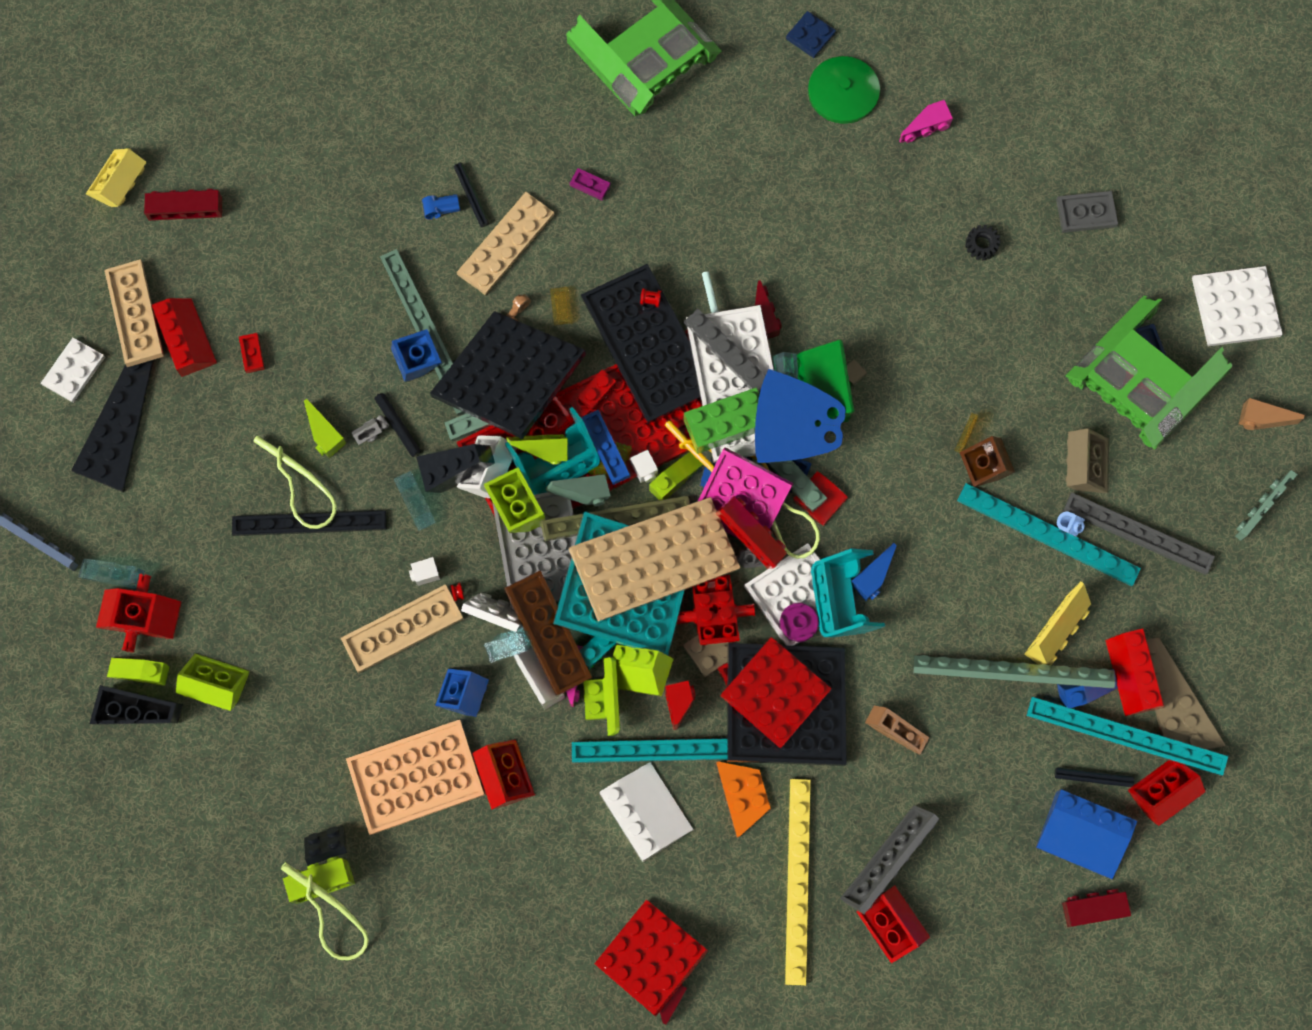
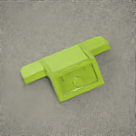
(602, 697)

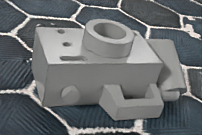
(370, 430)

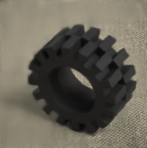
(979, 252)

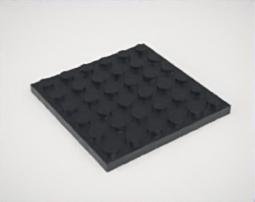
(508, 374)
(821, 735)

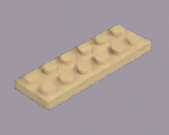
(505, 243)
(134, 313)
(402, 628)

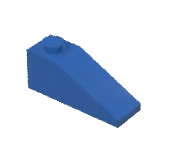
(871, 578)
(1076, 695)

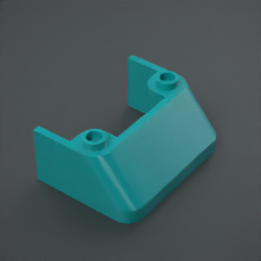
(580, 459)
(835, 594)

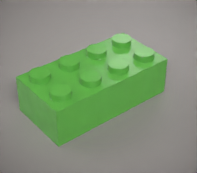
(722, 420)

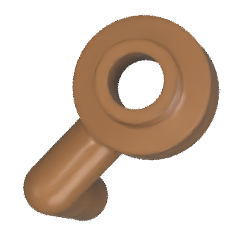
(520, 303)

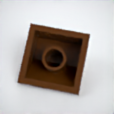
(987, 461)

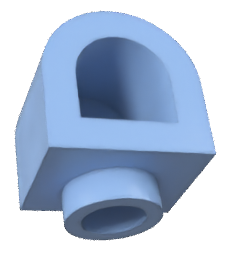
(1070, 523)

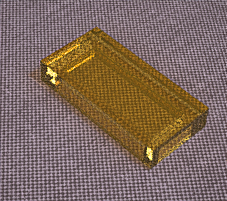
(561, 306)
(966, 433)

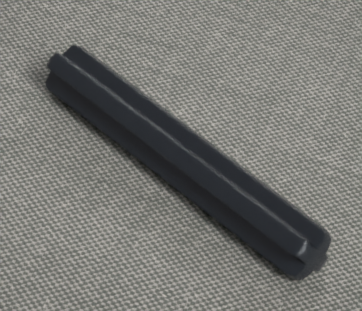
(471, 194)
(397, 425)
(1094, 777)

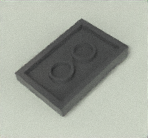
(1087, 211)

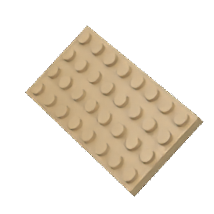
(654, 559)

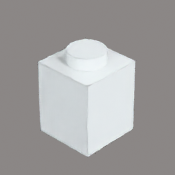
(644, 467)
(424, 571)

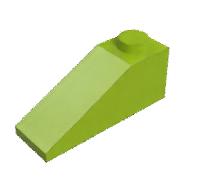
(323, 433)
(547, 447)
(674, 476)
(138, 670)

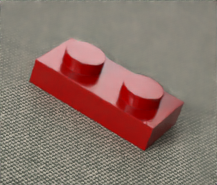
(251, 353)
(597, 390)

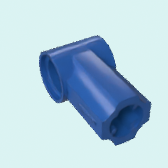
(436, 206)

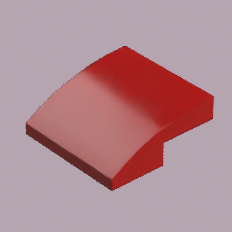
(834, 500)

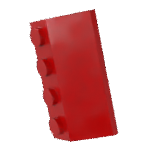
(184, 335)
(751, 532)
(1134, 672)

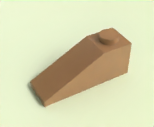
(1263, 415)
(897, 729)

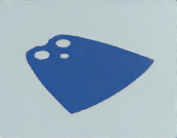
(787, 420)

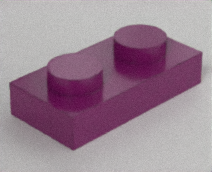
(590, 184)

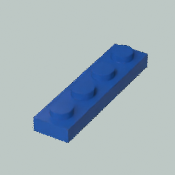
(605, 447)

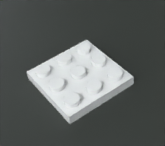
(493, 611)

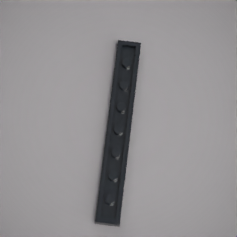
(290, 525)

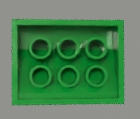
(827, 370)

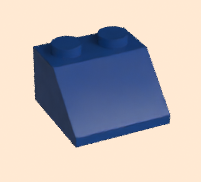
(415, 355)
(462, 692)

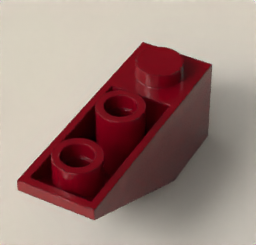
(771, 323)

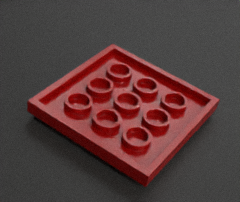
(775, 692)
(651, 957)

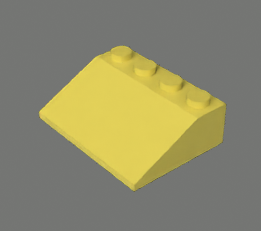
(1059, 626)

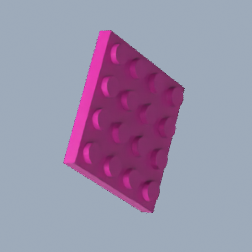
(756, 486)

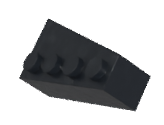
(452, 466)
(127, 707)

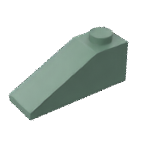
(582, 490)

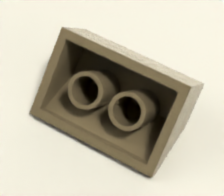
(1087, 461)

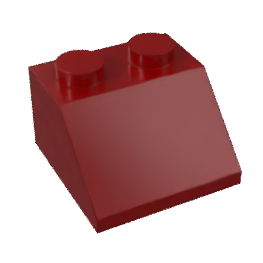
(679, 701)

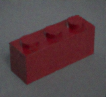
(1096, 908)

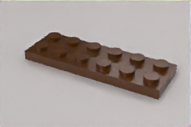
(551, 642)

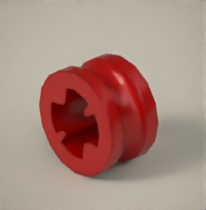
(457, 592)

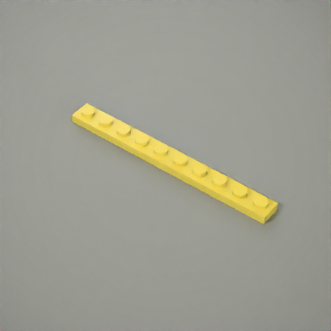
(797, 882)

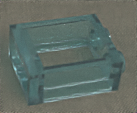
(501, 644)

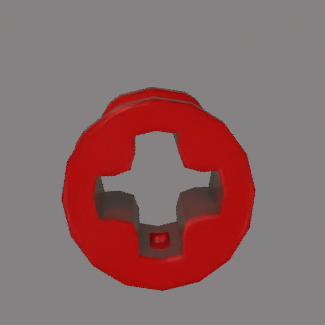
(650, 297)

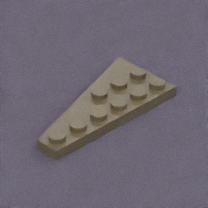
(1183, 715)

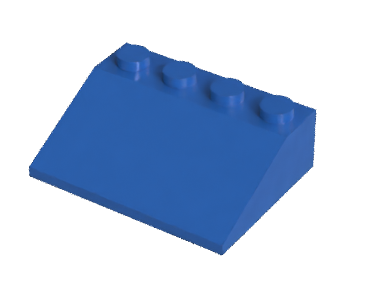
(1086, 834)

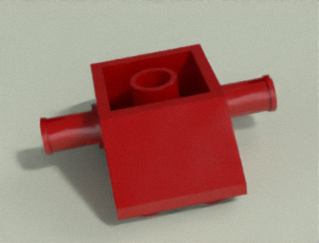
(715, 612)
(155, 617)

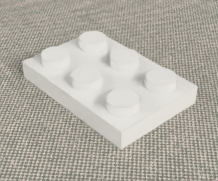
(73, 370)

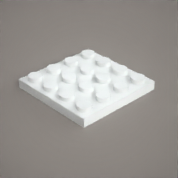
(1236, 306)
(783, 586)

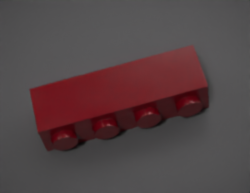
(183, 205)

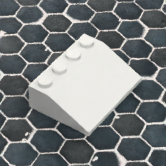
(646, 811)

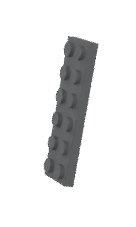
(889, 859)

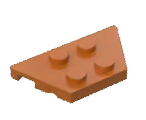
(743, 794)

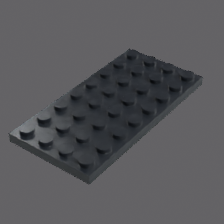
(645, 343)

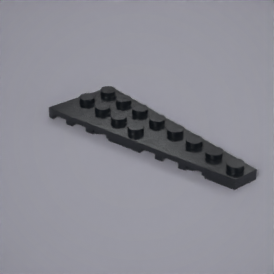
(112, 439)

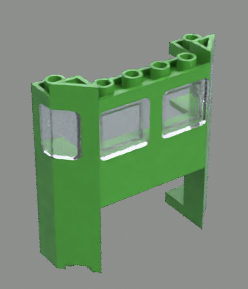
(645, 54)
(1142, 379)

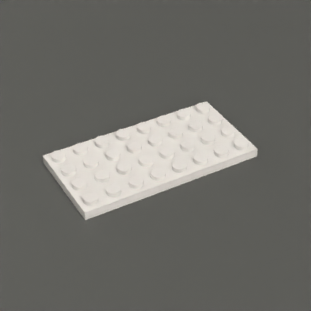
(715, 380)

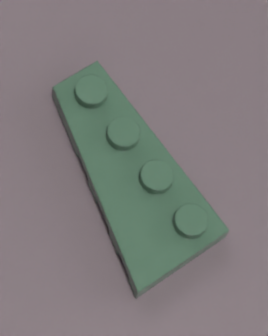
(1266, 501)

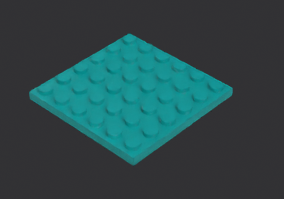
(642, 627)

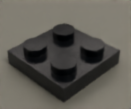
(325, 845)

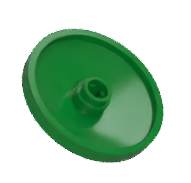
(843, 89)

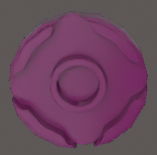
(798, 622)

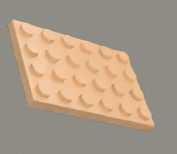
(415, 777)

